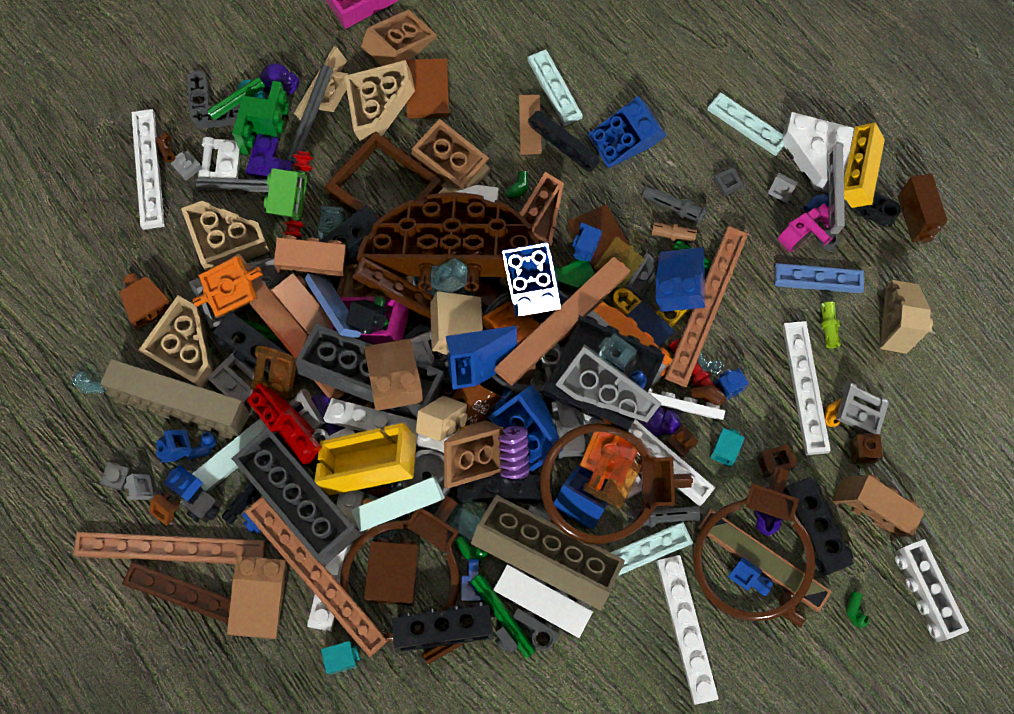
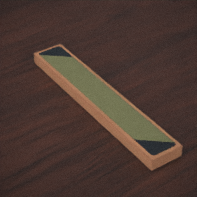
(770, 563)

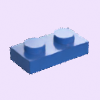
(183, 482)

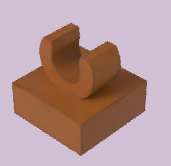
(162, 508)

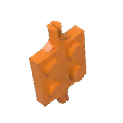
(227, 286)
(505, 317)
(611, 442)

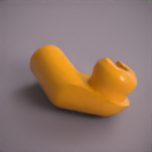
(831, 413)

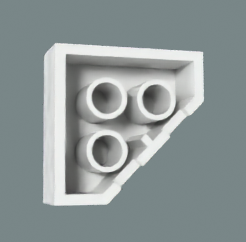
(810, 143)

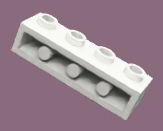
(931, 591)
(543, 600)

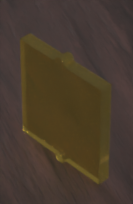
(622, 253)

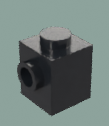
(366, 316)
(201, 506)

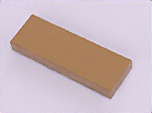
(529, 139)

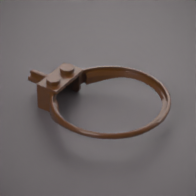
(657, 483)
(773, 503)
(428, 526)

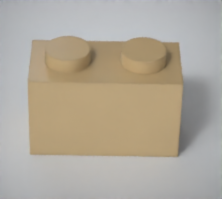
(441, 418)

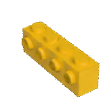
(863, 165)

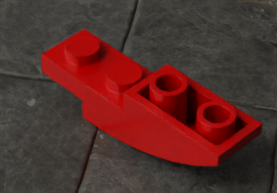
(285, 420)

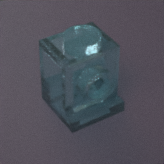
(331, 215)
(449, 276)
(626, 351)

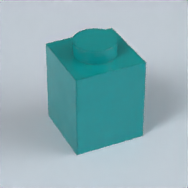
(727, 446)
(340, 657)

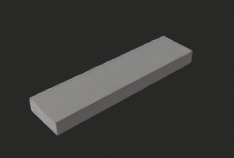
(836, 189)

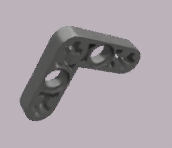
(201, 109)

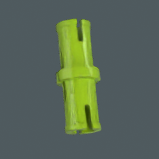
(830, 324)

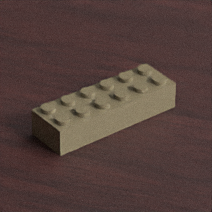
(175, 399)
(547, 552)

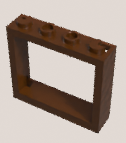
(376, 141)

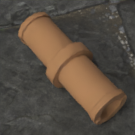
(674, 232)

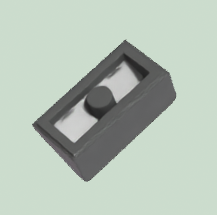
(643, 276)

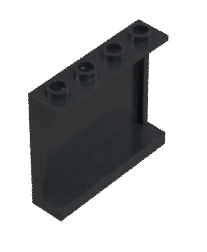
(592, 334)

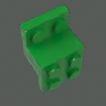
(261, 117)

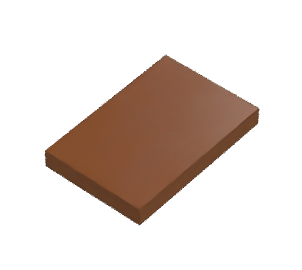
(431, 88)

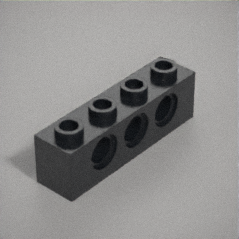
(349, 231)
(233, 326)
(514, 490)
(826, 562)
(455, 634)

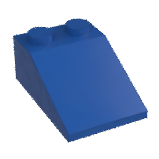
(681, 279)
(530, 412)

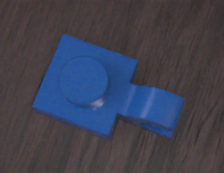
(748, 575)
(468, 591)

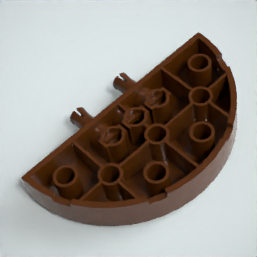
(445, 228)

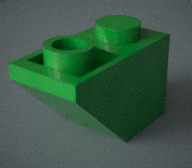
(573, 275)

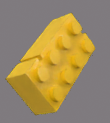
(366, 459)

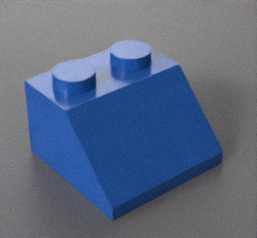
(578, 503)

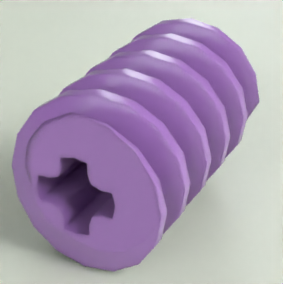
(514, 452)

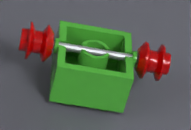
(288, 193)

